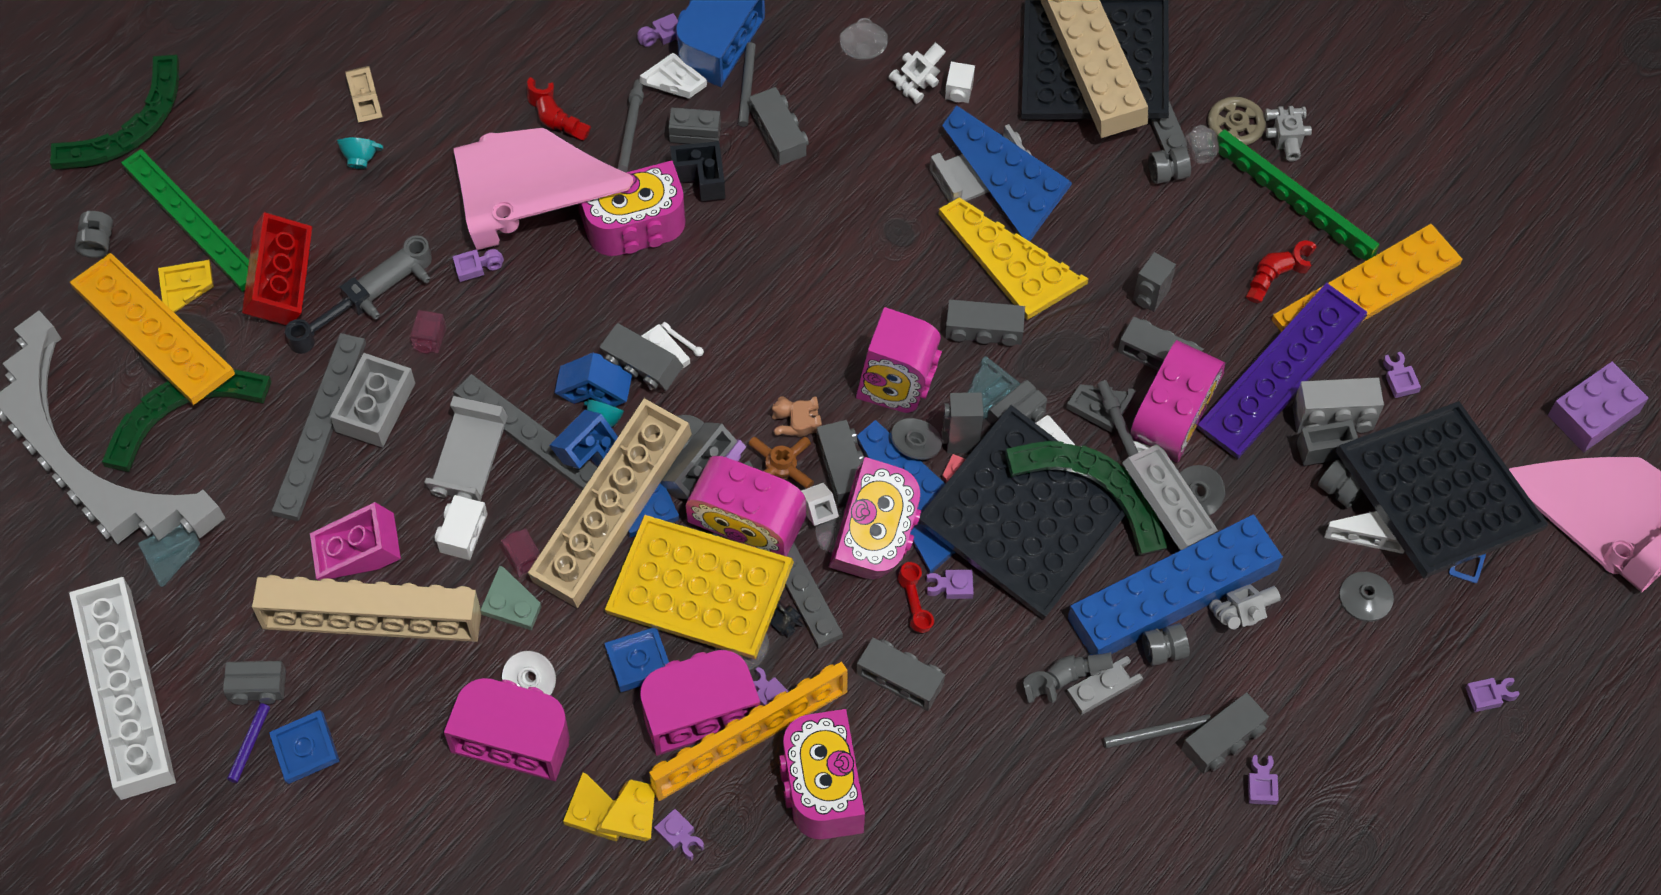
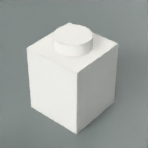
(959, 82)
(820, 504)

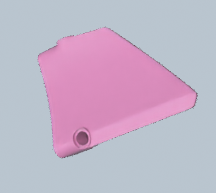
(526, 176)
(1604, 507)

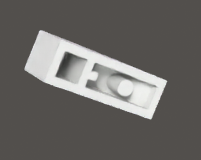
(1364, 530)

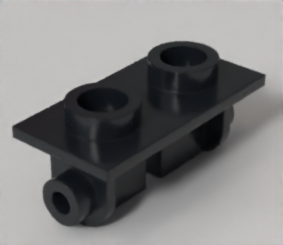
(786, 619)

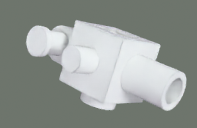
(920, 70)

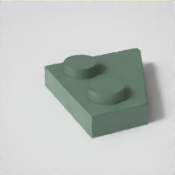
(510, 601)

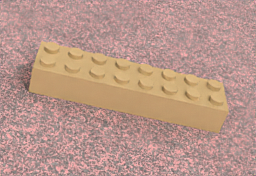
(1098, 64)
(610, 503)
(367, 608)

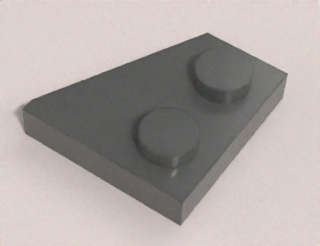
(1088, 403)

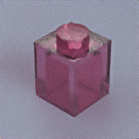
(428, 331)
(520, 551)

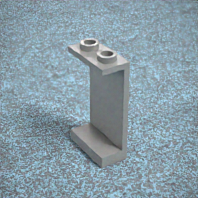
(959, 178)
(468, 449)

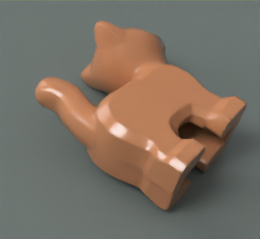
(800, 416)

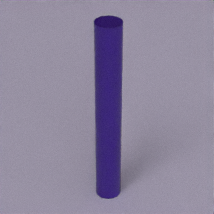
(248, 743)

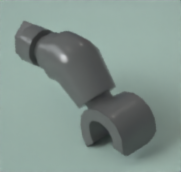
(1063, 672)

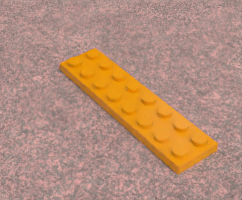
(1388, 274)
(152, 328)
(749, 731)

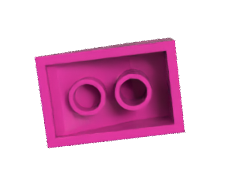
(356, 543)

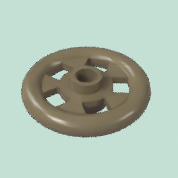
(1252, 111)

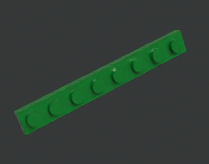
(1297, 196)
(188, 217)

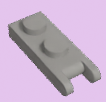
(1102, 686)

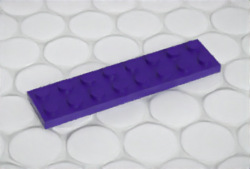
(1280, 369)

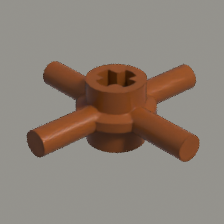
(782, 460)

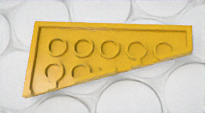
(1012, 261)

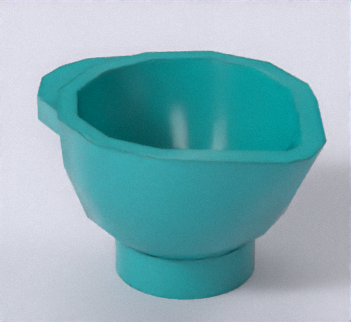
(358, 151)
(610, 413)

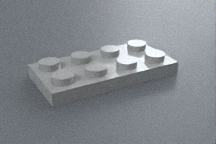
(1169, 496)

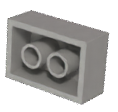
(373, 400)
(1338, 401)

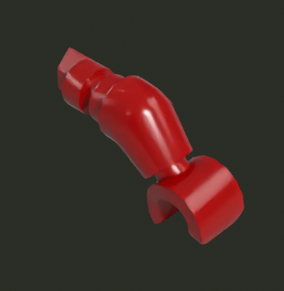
(551, 114)
(1277, 263)

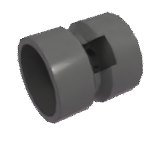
(1171, 164)
(93, 234)
(1340, 482)
(1170, 644)

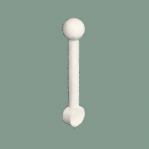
(698, 351)

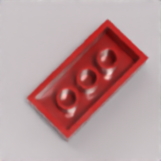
(277, 269)

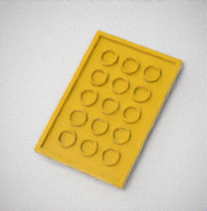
(699, 586)

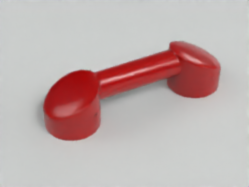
(908, 578)

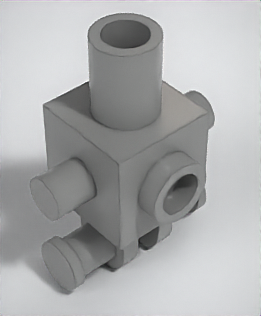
(1288, 129)
(1244, 606)

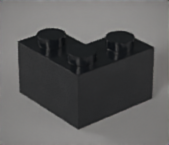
(703, 164)

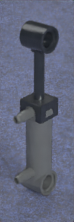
(360, 293)

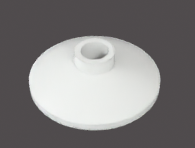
(520, 664)

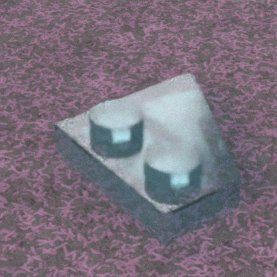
(993, 384)
(169, 553)

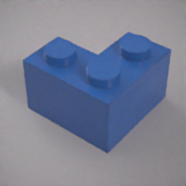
(593, 378)
(584, 439)

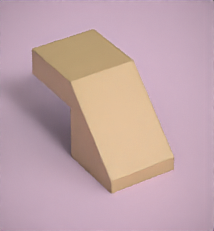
(363, 94)

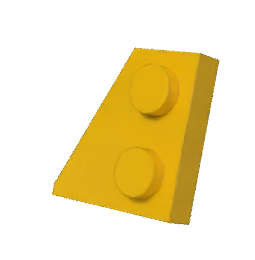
(184, 283)
(589, 808)
(631, 812)

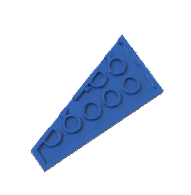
(1014, 177)
(878, 445)

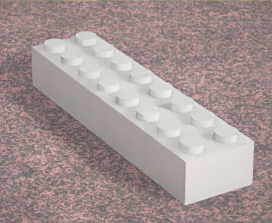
(122, 688)

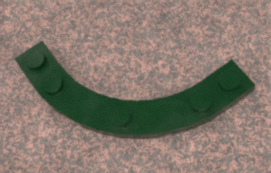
(133, 132)
(163, 400)
(1102, 470)

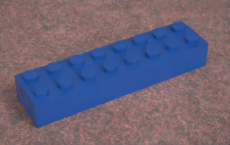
(1175, 587)

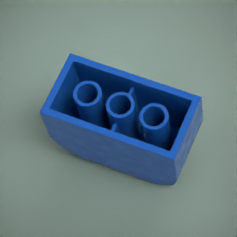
(716, 35)

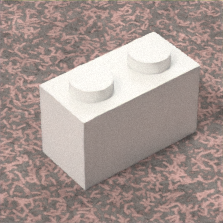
(461, 527)

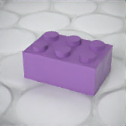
(1597, 406)

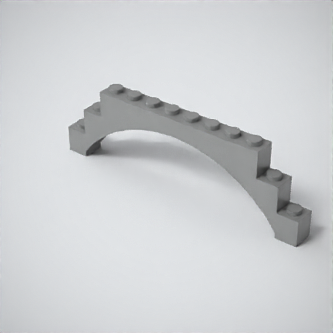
(114, 507)

